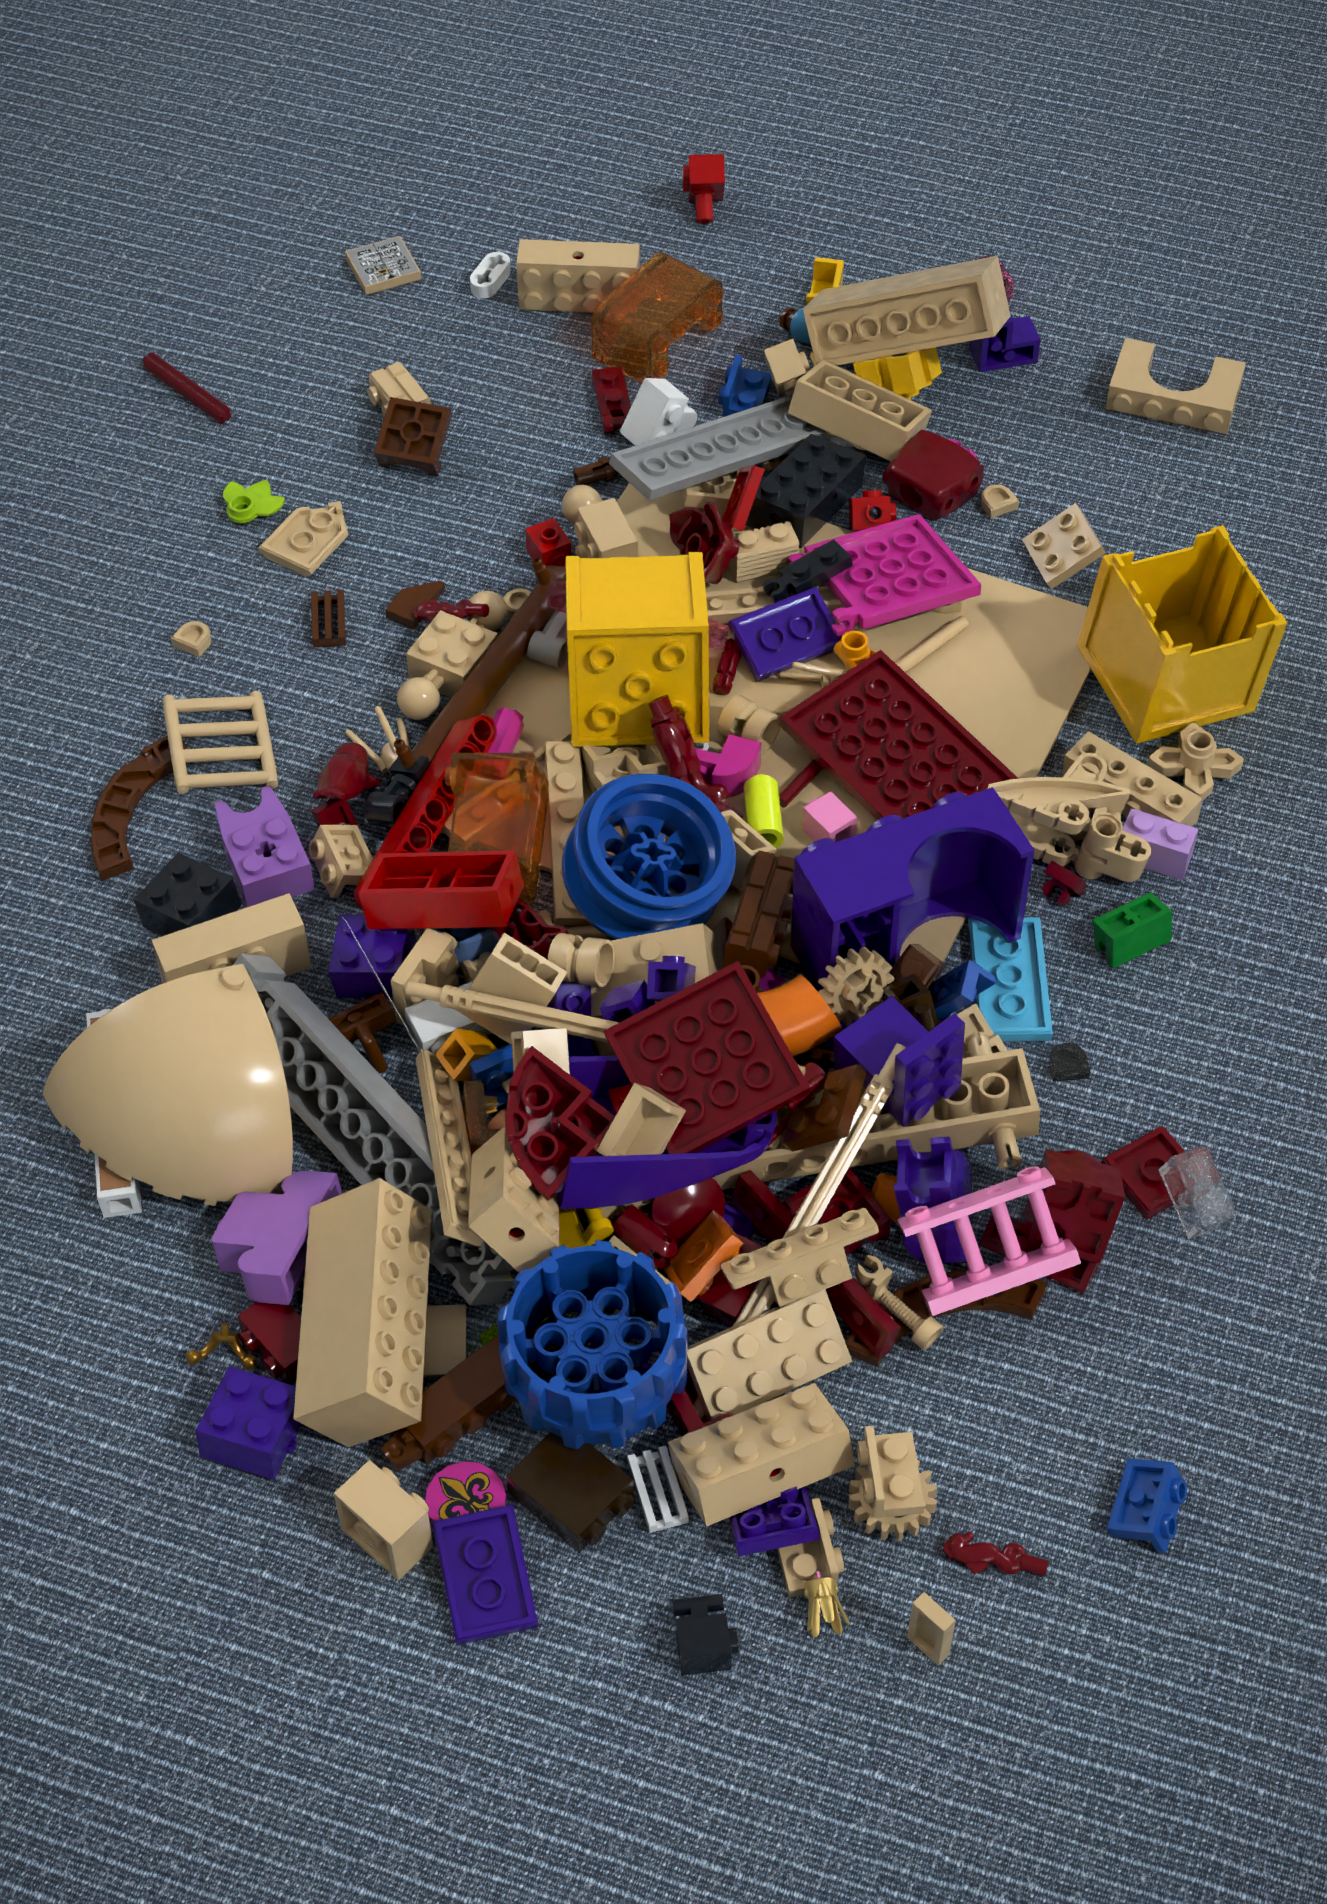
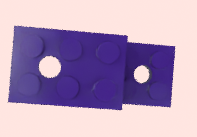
(923, 1071)

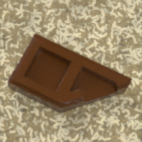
(402, 606)

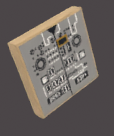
(383, 265)

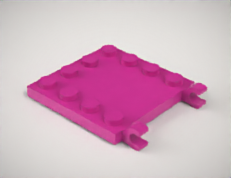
(895, 574)

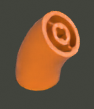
(800, 1015)

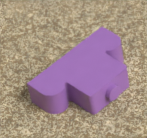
(268, 1235)

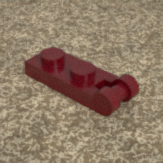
(611, 397)

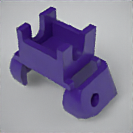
(930, 1181)

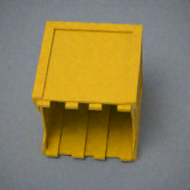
(1180, 636)
(634, 637)

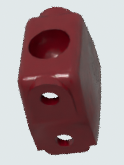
(933, 475)

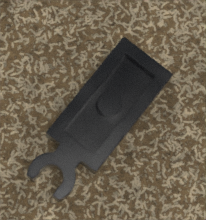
(808, 571)

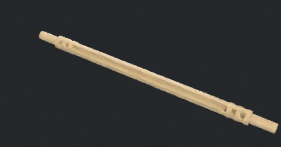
(515, 1011)
(827, 1180)

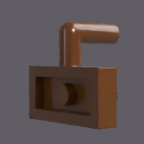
(361, 1021)

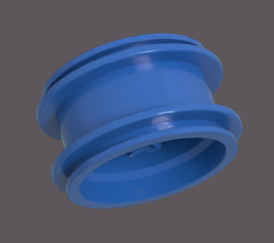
(644, 807)

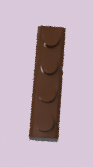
(761, 913)

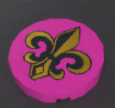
(464, 1490)

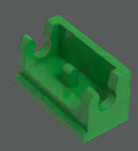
(1133, 929)

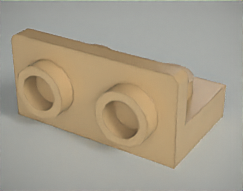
(339, 856)
(892, 1473)
(803, 1560)

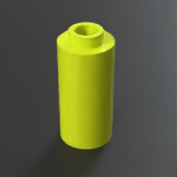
(763, 808)

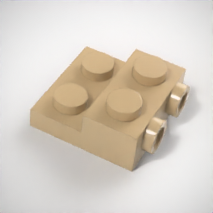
(429, 963)

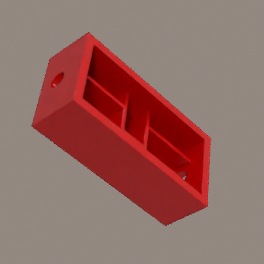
(441, 890)

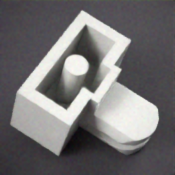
(657, 412)

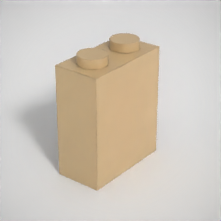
(518, 975)

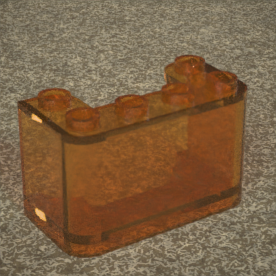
(651, 313)

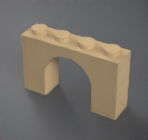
(1202, 408)

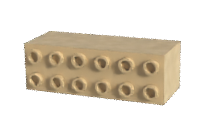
(908, 312)
(364, 1314)

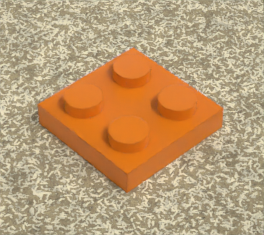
(702, 1256)

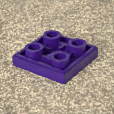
(775, 1523)

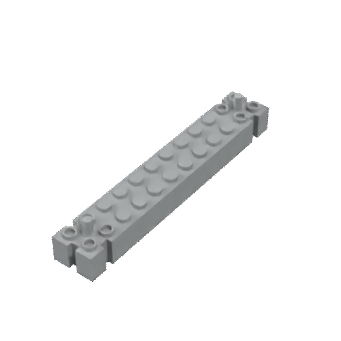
(365, 1122)

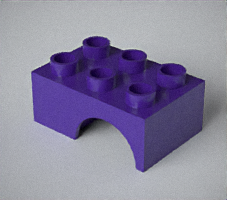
(901, 872)

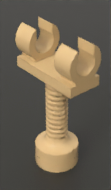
(876, 1283)

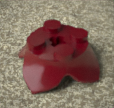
(705, 533)

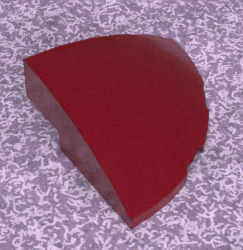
(550, 1121)

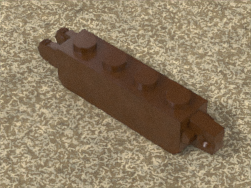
(456, 1406)

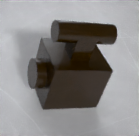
(915, 999)

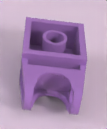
(264, 850)

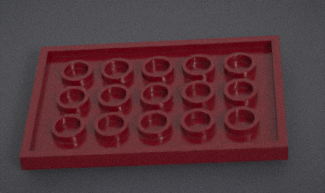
(890, 741)

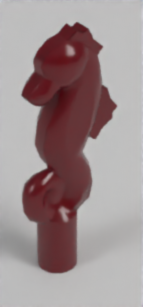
(428, 610)
(979, 1555)

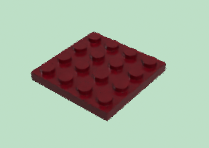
(712, 1056)

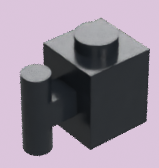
(703, 1639)

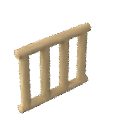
(182, 756)

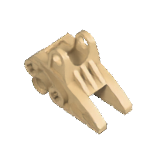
(1074, 809)

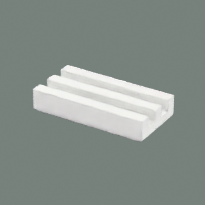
(649, 1459)

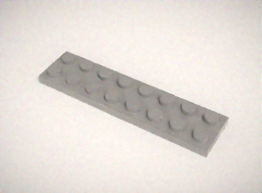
(713, 449)

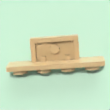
(803, 1261)

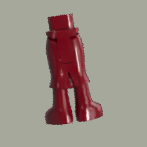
(678, 748)

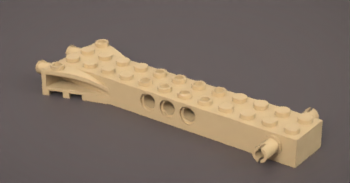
(990, 1107)

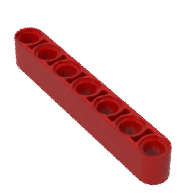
(466, 736)

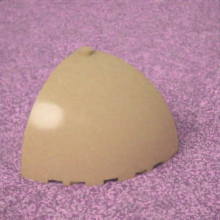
(182, 1089)

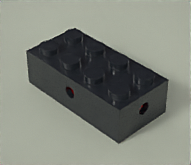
(808, 487)

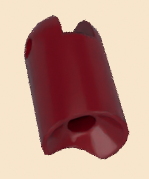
(645, 1236)

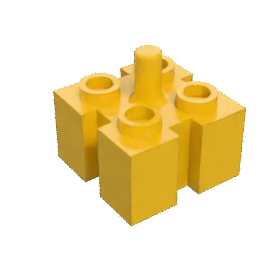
(902, 372)

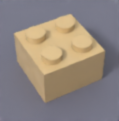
(384, 1518)

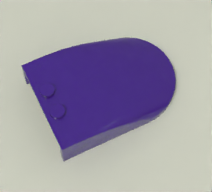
(635, 1178)

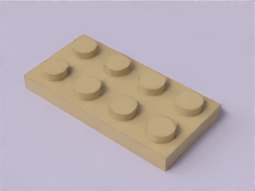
(767, 1356)

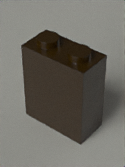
(571, 1490)

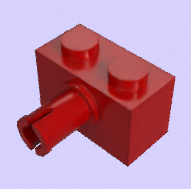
(705, 183)

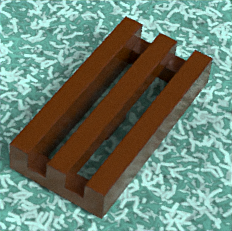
(326, 600)

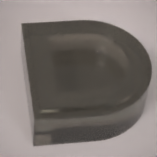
(1068, 1063)

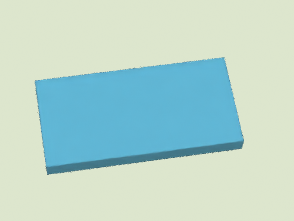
(1019, 1000)

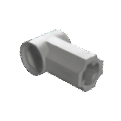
(551, 643)

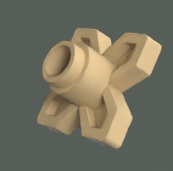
(1196, 760)

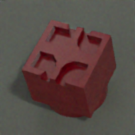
(1081, 1202)

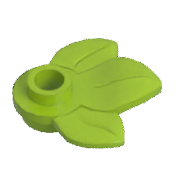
(250, 502)

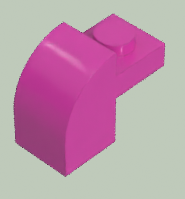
(734, 766)

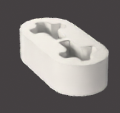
(496, 277)

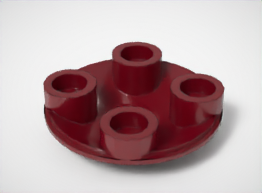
(687, 1208)

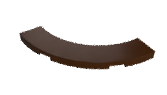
(118, 804)
(1019, 1300)

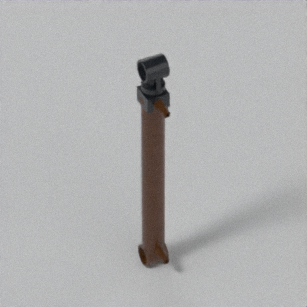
(469, 700)

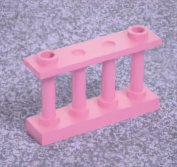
(1017, 1264)

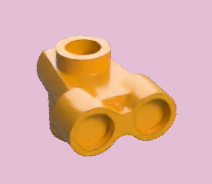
(853, 649)

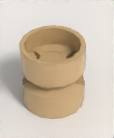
(745, 720)
(585, 960)

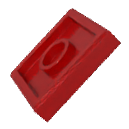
(742, 497)

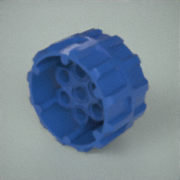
(564, 1286)

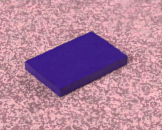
(785, 633)
(484, 1574)

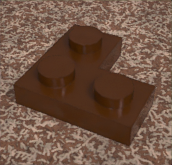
(832, 1116)

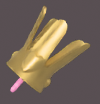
(823, 1594)

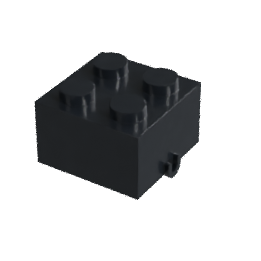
(185, 896)

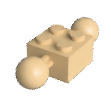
(598, 525)
(447, 655)

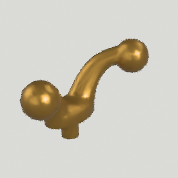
(248, 1361)

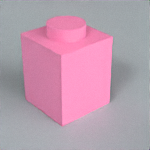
(828, 819)

